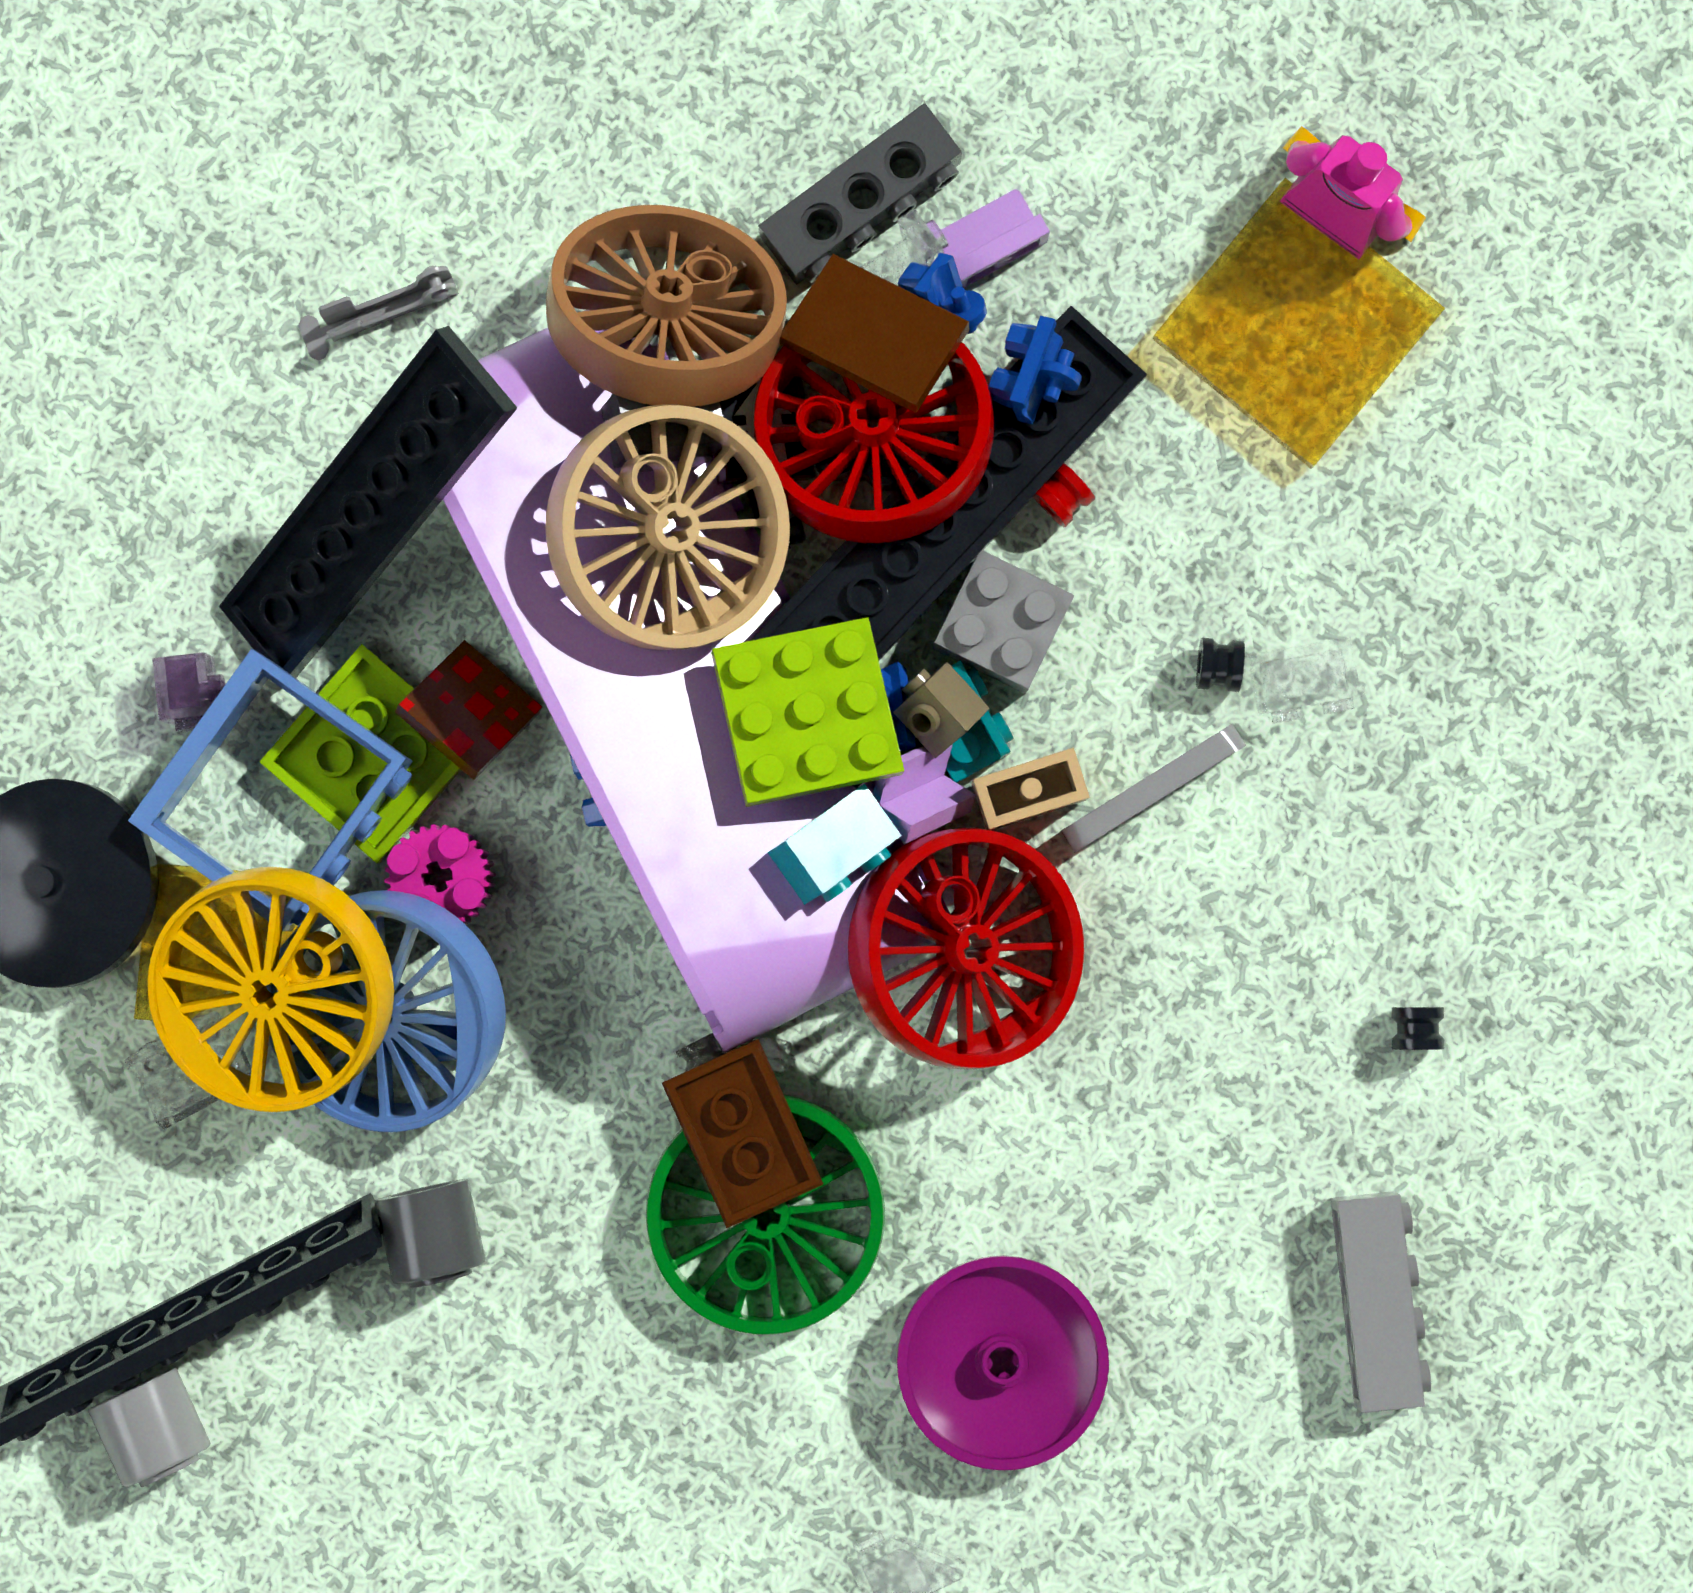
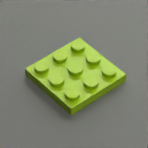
(807, 712)
(337, 771)

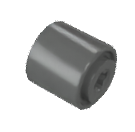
(430, 1233)

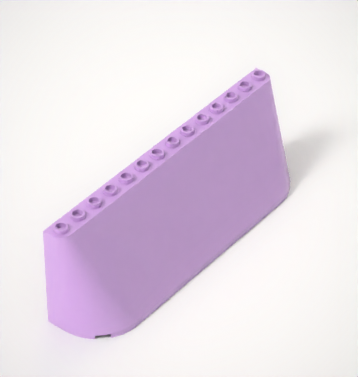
(654, 721)

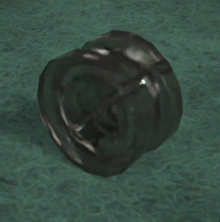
(700, 1052)

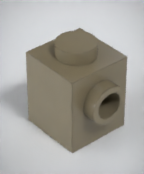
(939, 708)

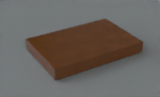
(874, 333)
(742, 1133)

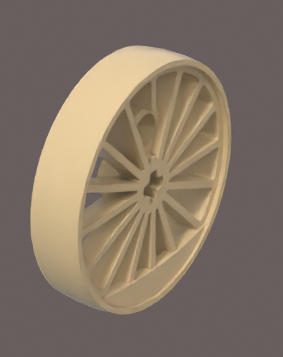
(708, 618)

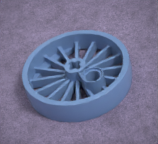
(478, 1019)

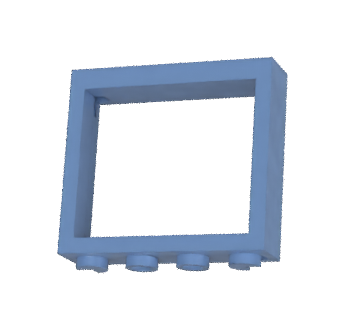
(207, 738)

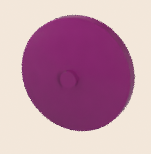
(1002, 1362)

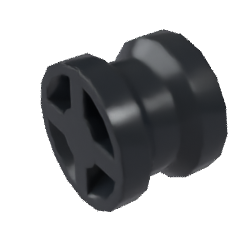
(1220, 664)
(1417, 1028)

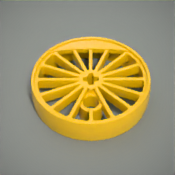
(276, 1012)

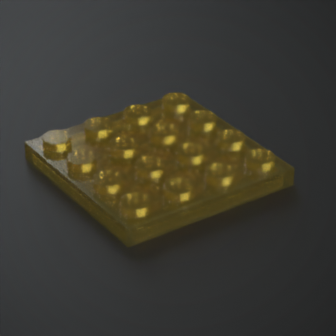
(1297, 328)

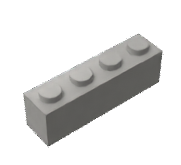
(1379, 1301)

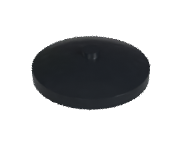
(71, 883)

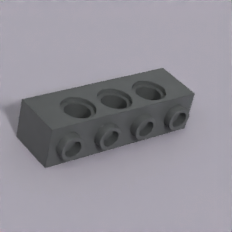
(914, 137)

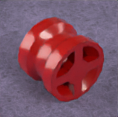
(1064, 495)

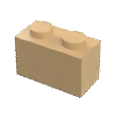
(1030, 789)

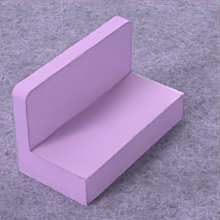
(994, 236)
(922, 795)

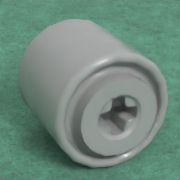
(150, 1430)

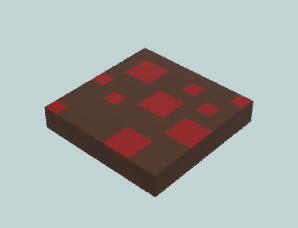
(468, 709)

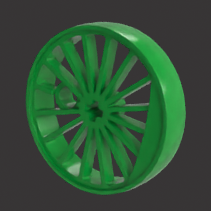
(814, 1124)

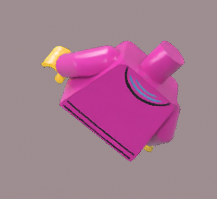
(1348, 191)

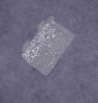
(166, 1087)

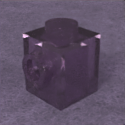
(185, 688)

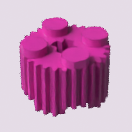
(453, 850)

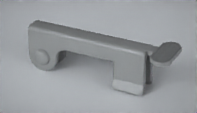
(347, 319)

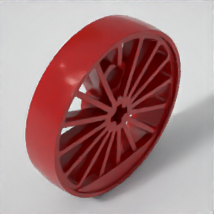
(895, 433)
(1002, 1038)

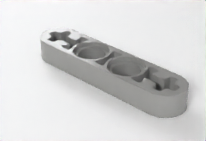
(1153, 788)

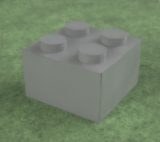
(1003, 621)

